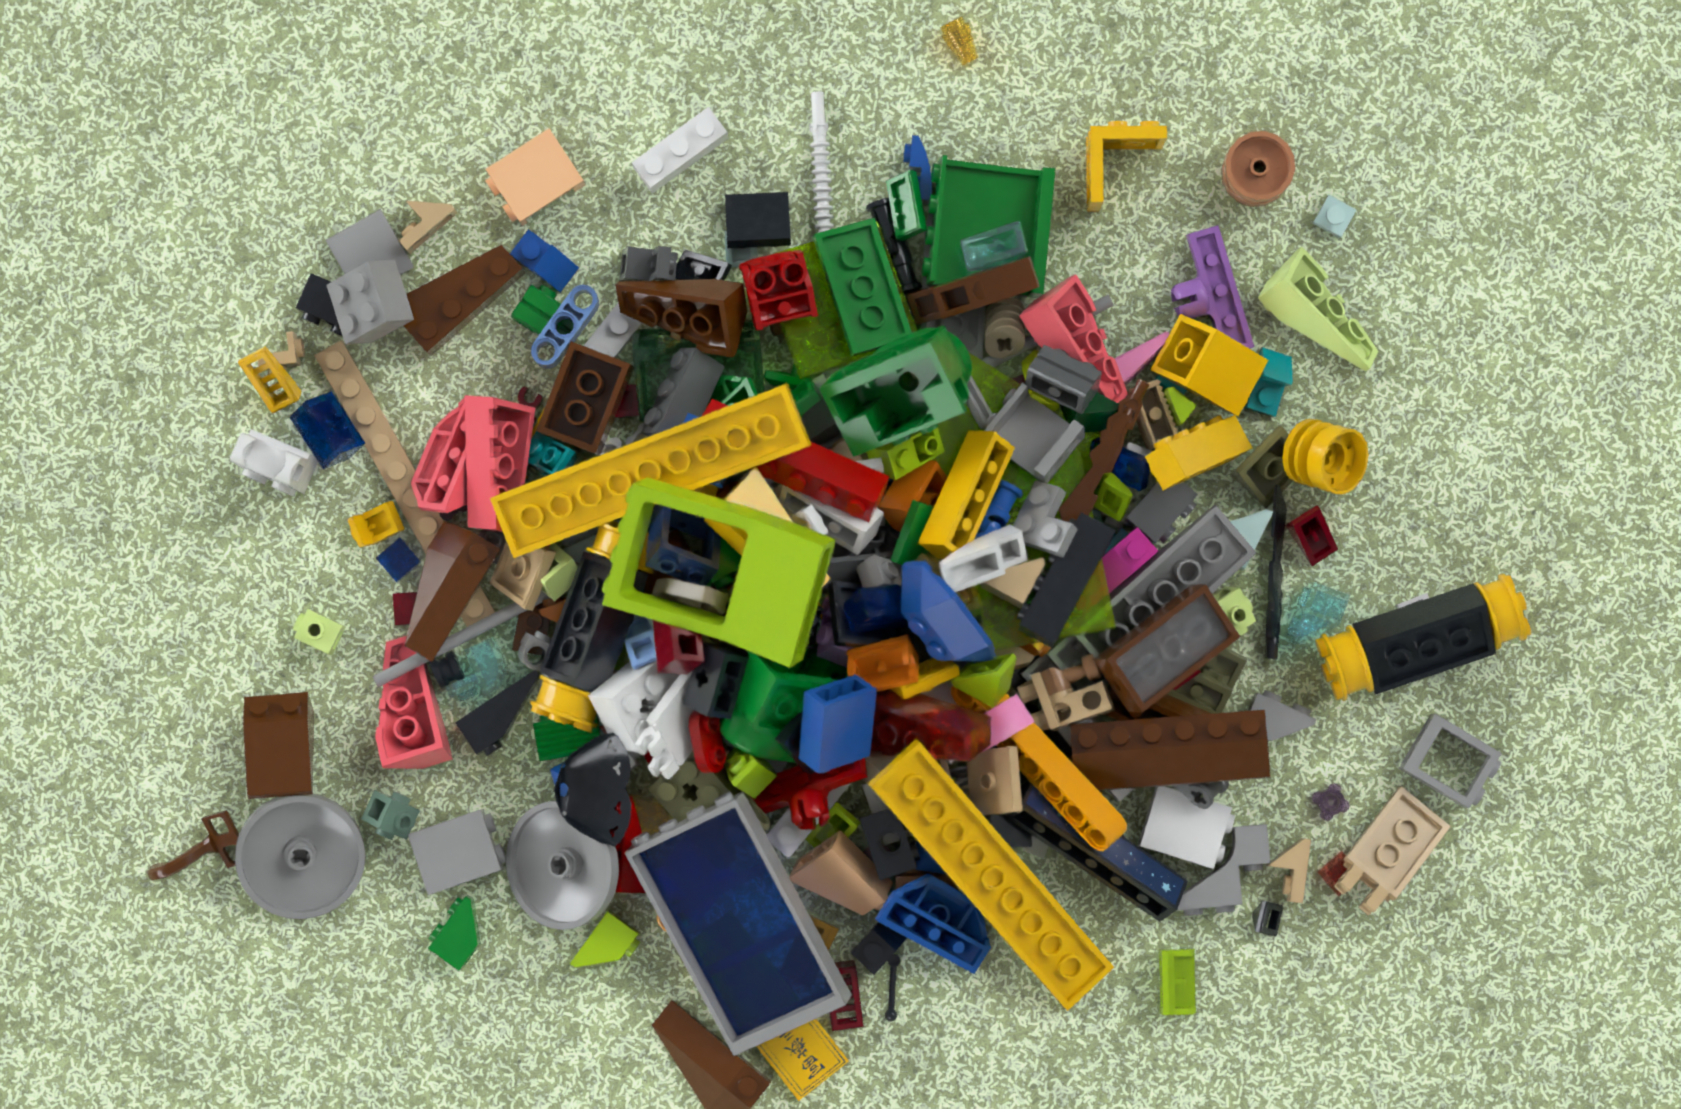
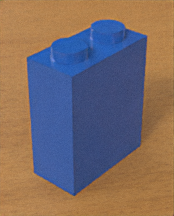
(837, 723)

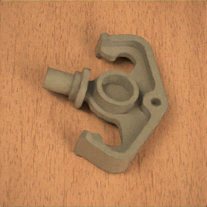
(691, 595)

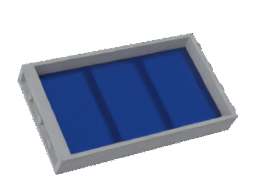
(737, 922)

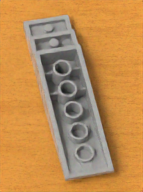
(1201, 554)

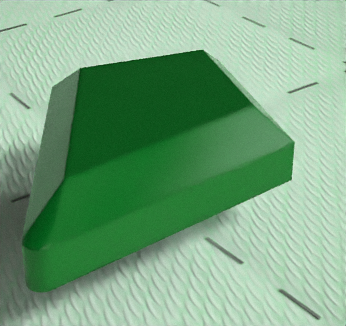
(780, 377)

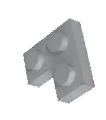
(1038, 521)

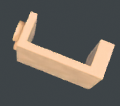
(533, 176)

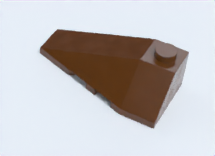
(708, 1063)

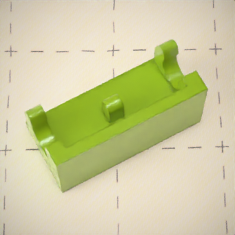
(1177, 981)

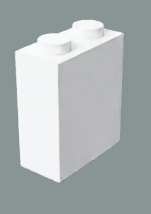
(1184, 830)

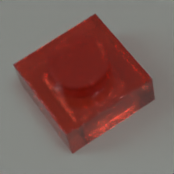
(1333, 870)

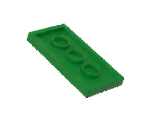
(862, 286)

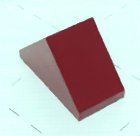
(1312, 535)

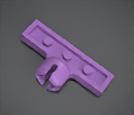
(1214, 288)

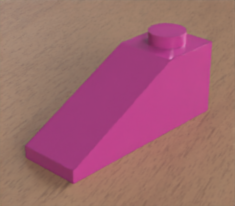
(1127, 557)

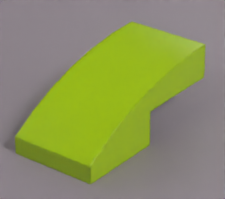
(1112, 493)

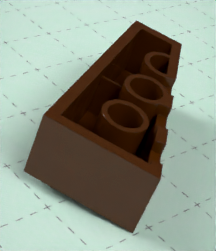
(459, 296)

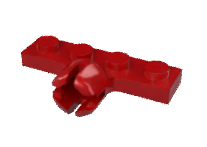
(807, 793)

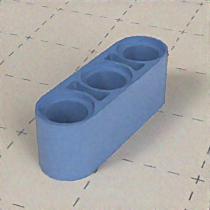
(569, 311)

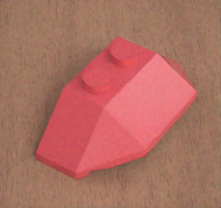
(441, 472)

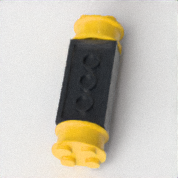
(586, 637)
(1423, 638)

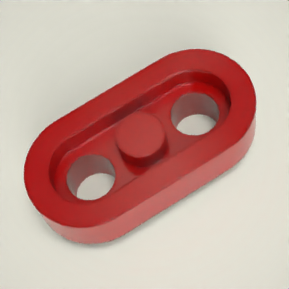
(706, 742)

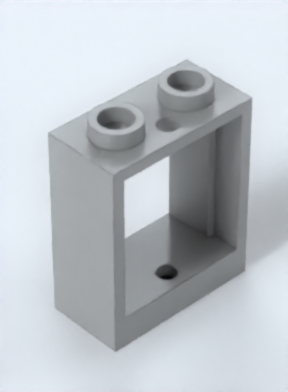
(1421, 747)

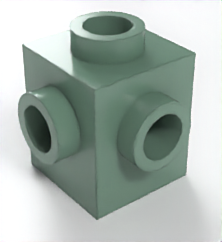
(390, 814)

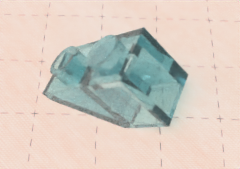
(1320, 612)

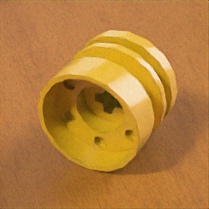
(1325, 456)

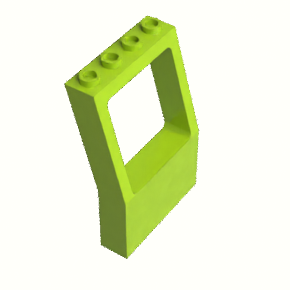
(774, 585)

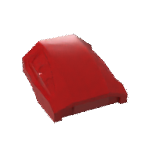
(778, 288)

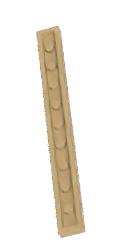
(387, 454)

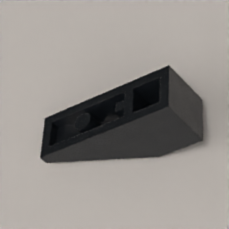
(494, 718)

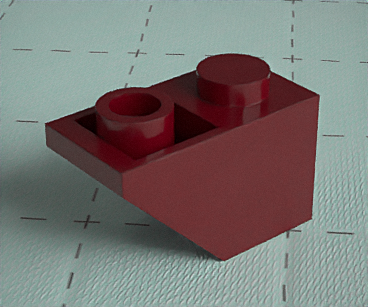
(677, 649)

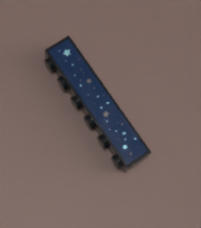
(1120, 867)

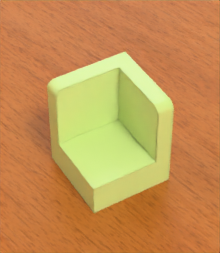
(560, 574)

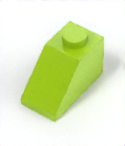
(607, 942)

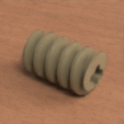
(1004, 328)

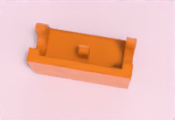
(885, 663)

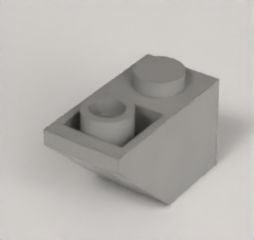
(1280, 718)

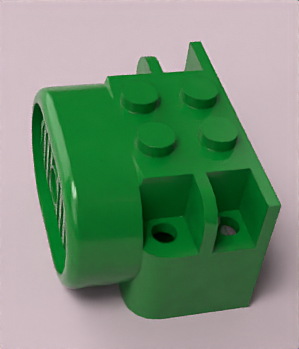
(881, 400)
(771, 699)

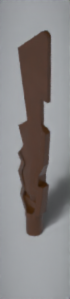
(1105, 454)

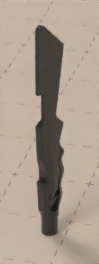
(1275, 593)

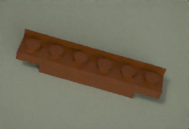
(1172, 750)

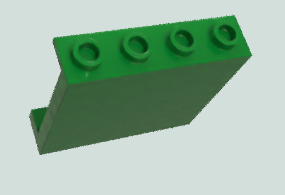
(979, 199)

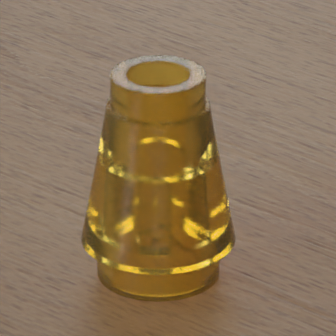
(960, 40)

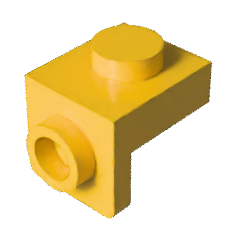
(376, 525)

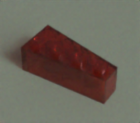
(940, 726)

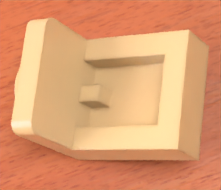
(292, 356)

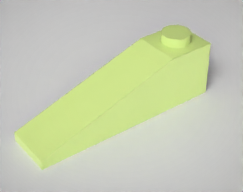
(1305, 304)

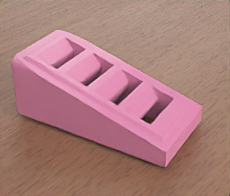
(1135, 360)

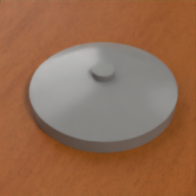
(300, 856)
(558, 871)

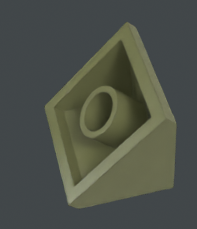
(1264, 468)

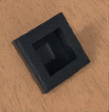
(1261, 915)

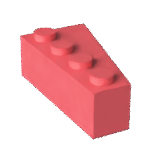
(496, 454)

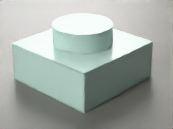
(1334, 216)

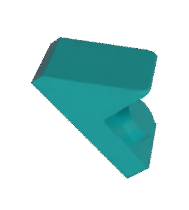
(1270, 386)

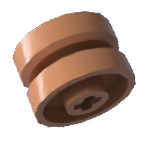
(1254, 150)

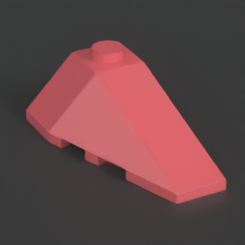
(1066, 322)
(410, 719)

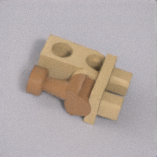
(1060, 702)

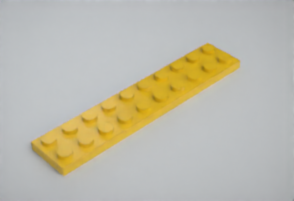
(681, 456)
(990, 874)

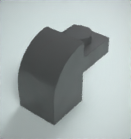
(648, 264)

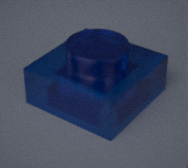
(398, 560)

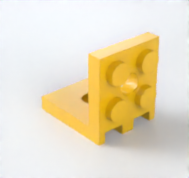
(1115, 136)

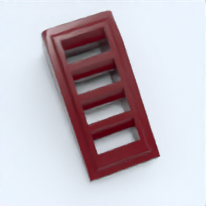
(847, 967)

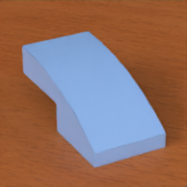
(640, 642)

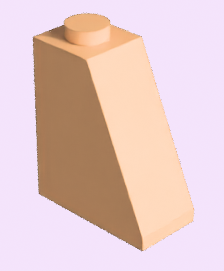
(842, 875)

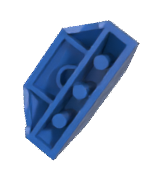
(941, 617)
(938, 920)

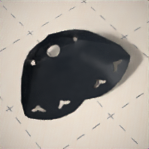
(596, 789)

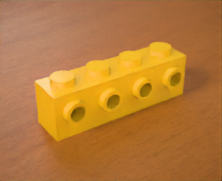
(1197, 450)
(966, 493)

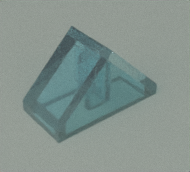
(994, 247)

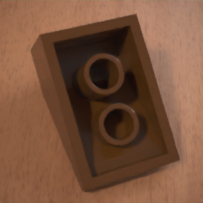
(278, 745)

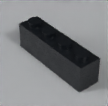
(1065, 581)

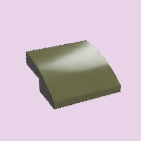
(1214, 684)

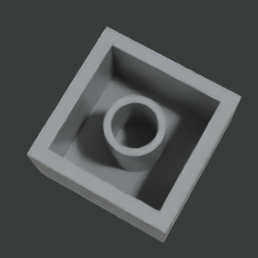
(370, 302)

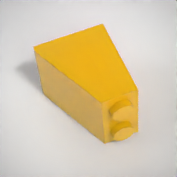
(1209, 364)

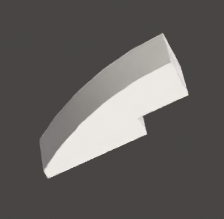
(984, 558)

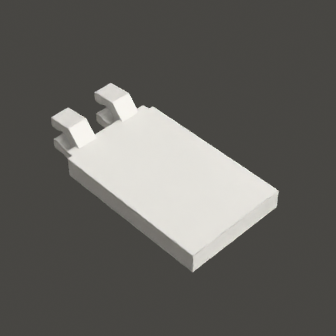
(668, 731)

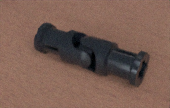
(903, 261)

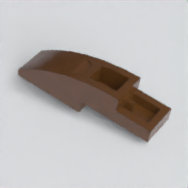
(973, 291)

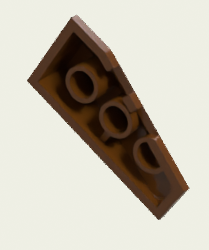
(698, 310)
(449, 579)

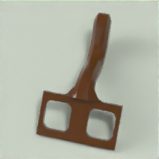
(213, 843)

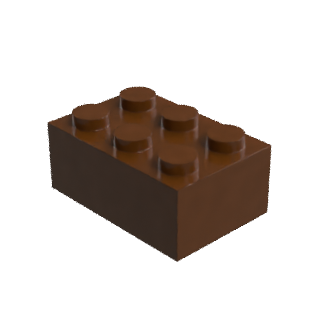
(585, 398)

